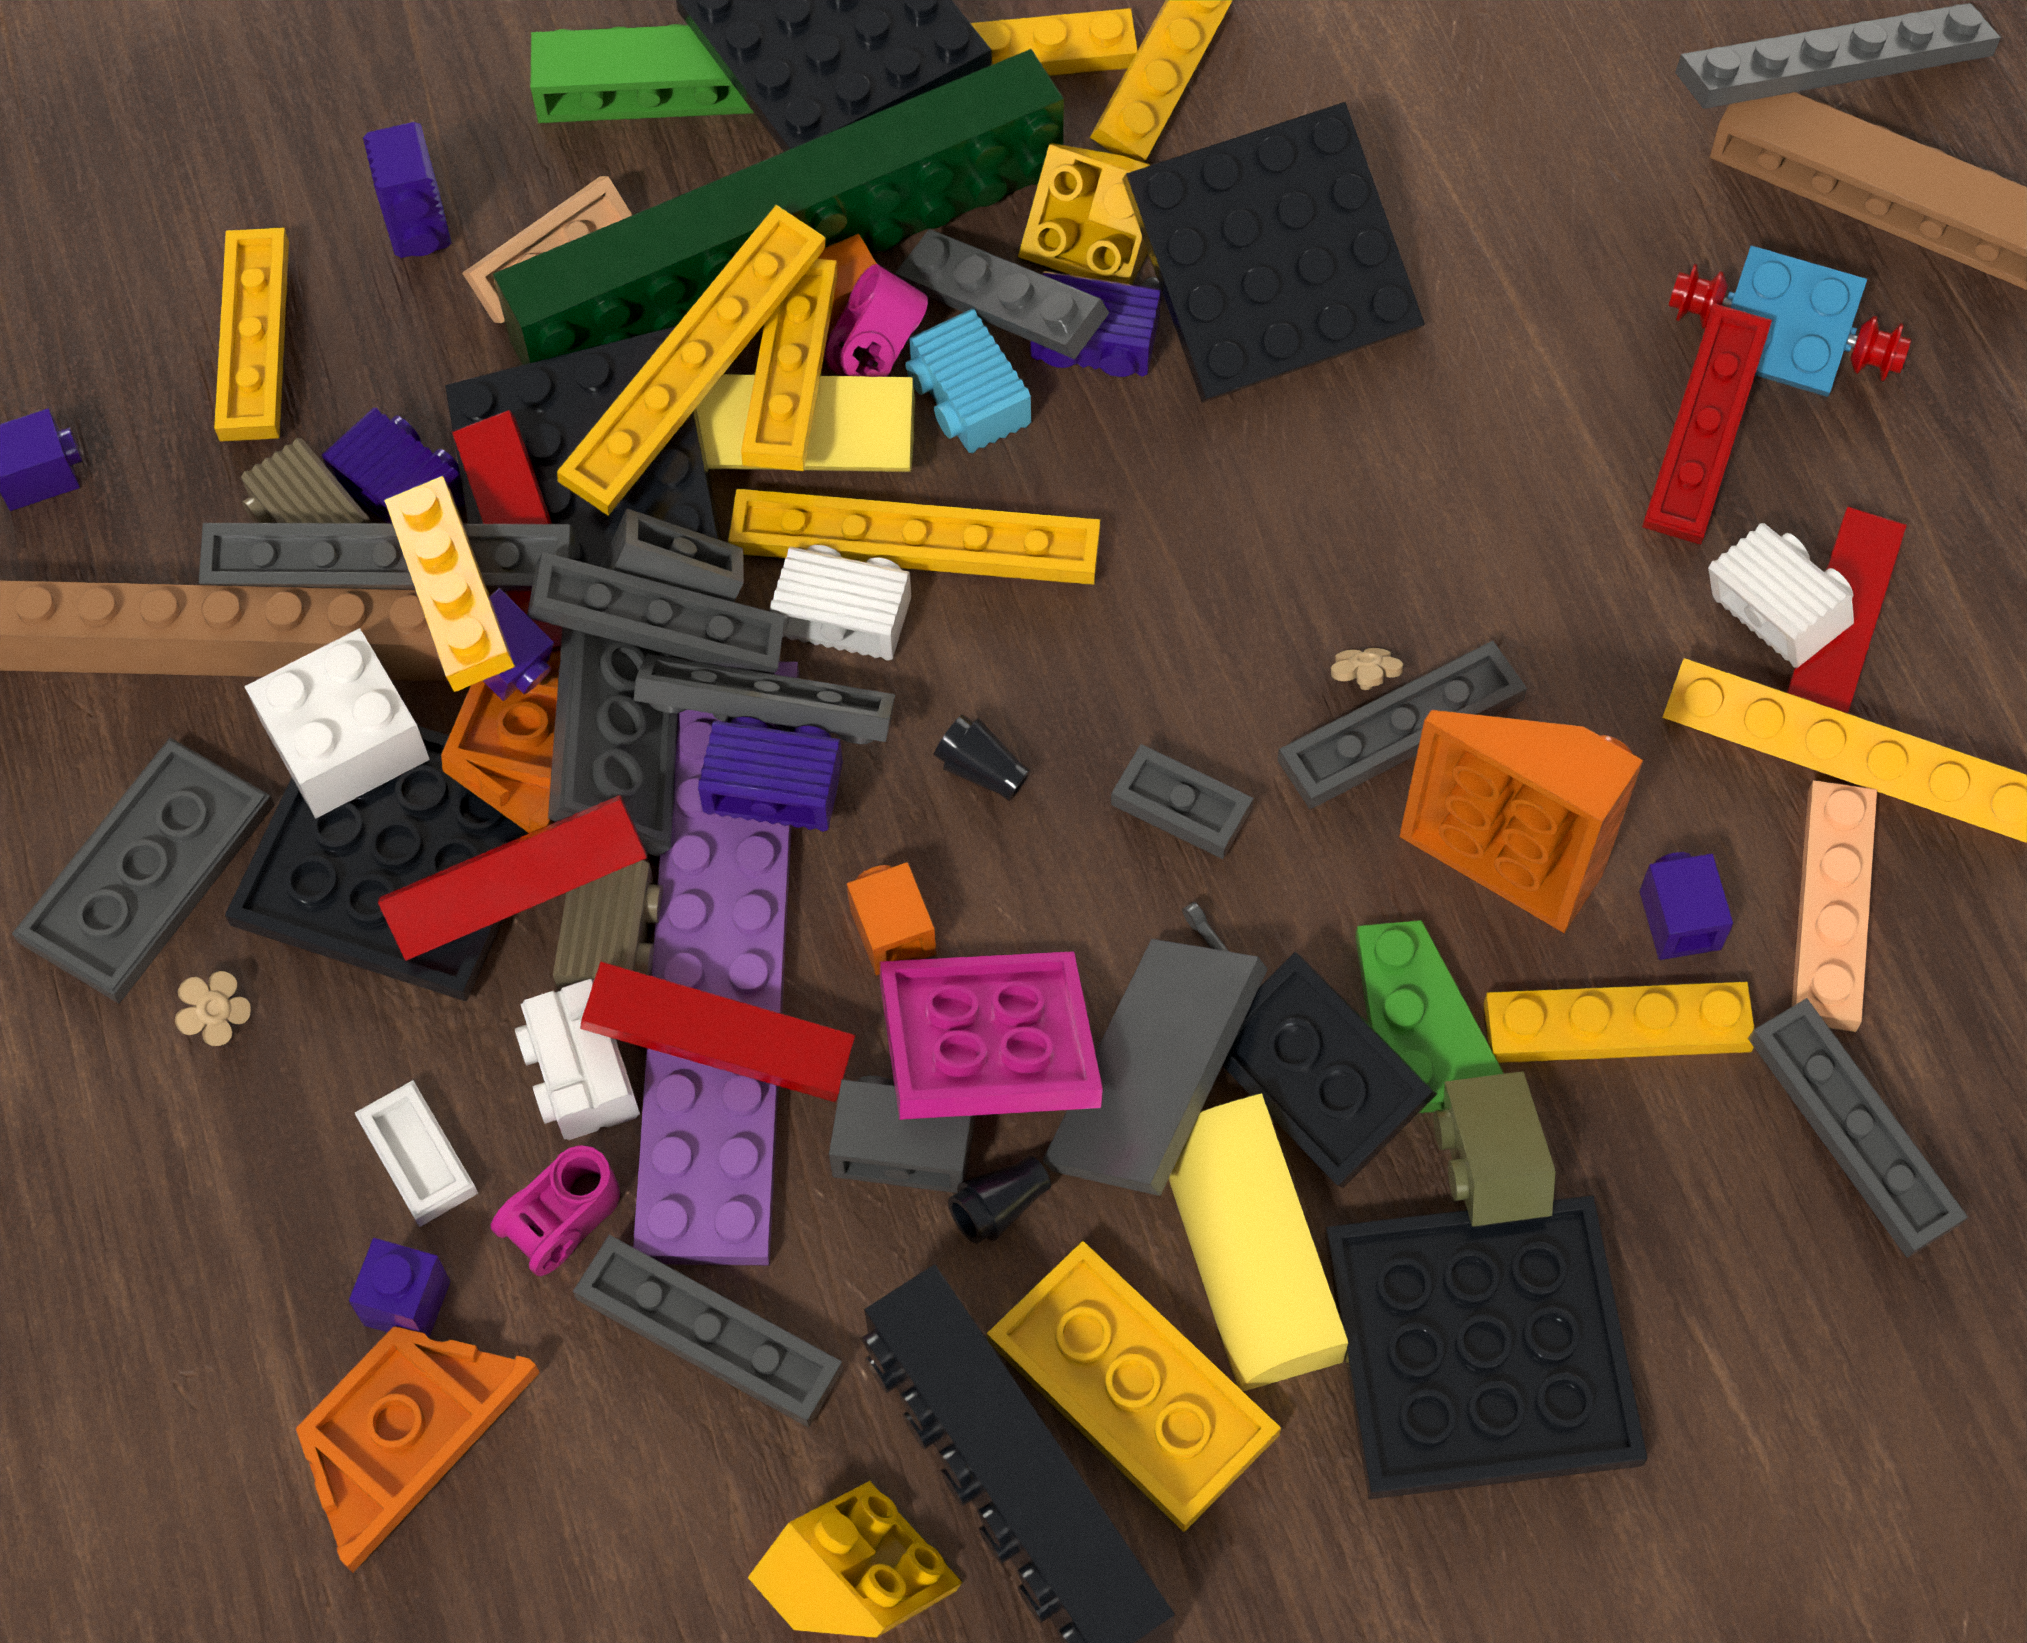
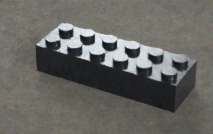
(1010, 1468)

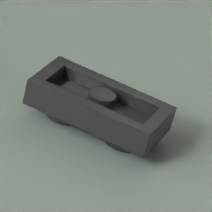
(1181, 801)

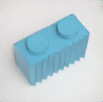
(969, 381)

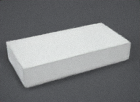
(416, 1153)

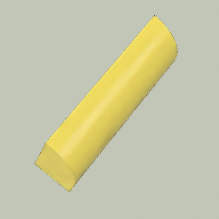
(854, 427)
(1255, 1247)

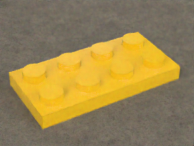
(1133, 1385)

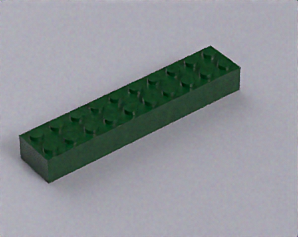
(870, 179)

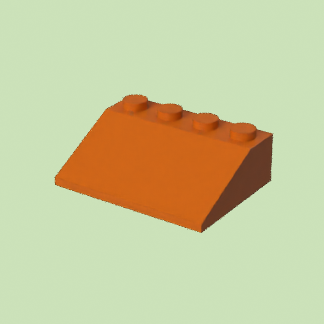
(1520, 806)

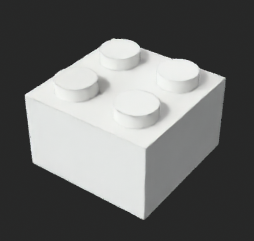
(337, 723)

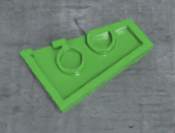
(1420, 1007)

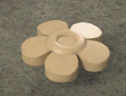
(1366, 666)
(211, 1008)

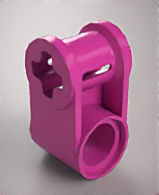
(878, 321)
(555, 1212)

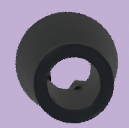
(980, 757)
(996, 1199)

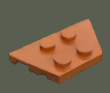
(507, 748)
(400, 1429)

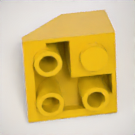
(1084, 216)
(852, 1568)

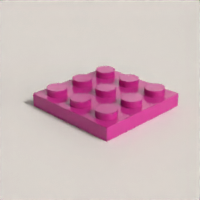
(989, 1035)

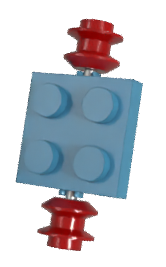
(1809, 315)

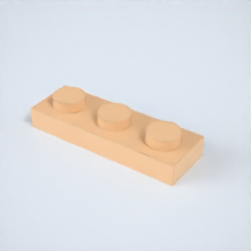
(579, 215)

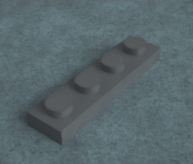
(1003, 293)
(654, 615)
(786, 701)
(1391, 726)
(1857, 1128)
(709, 1330)

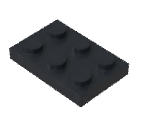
(1323, 1071)

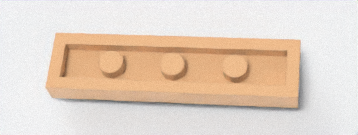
(1835, 902)

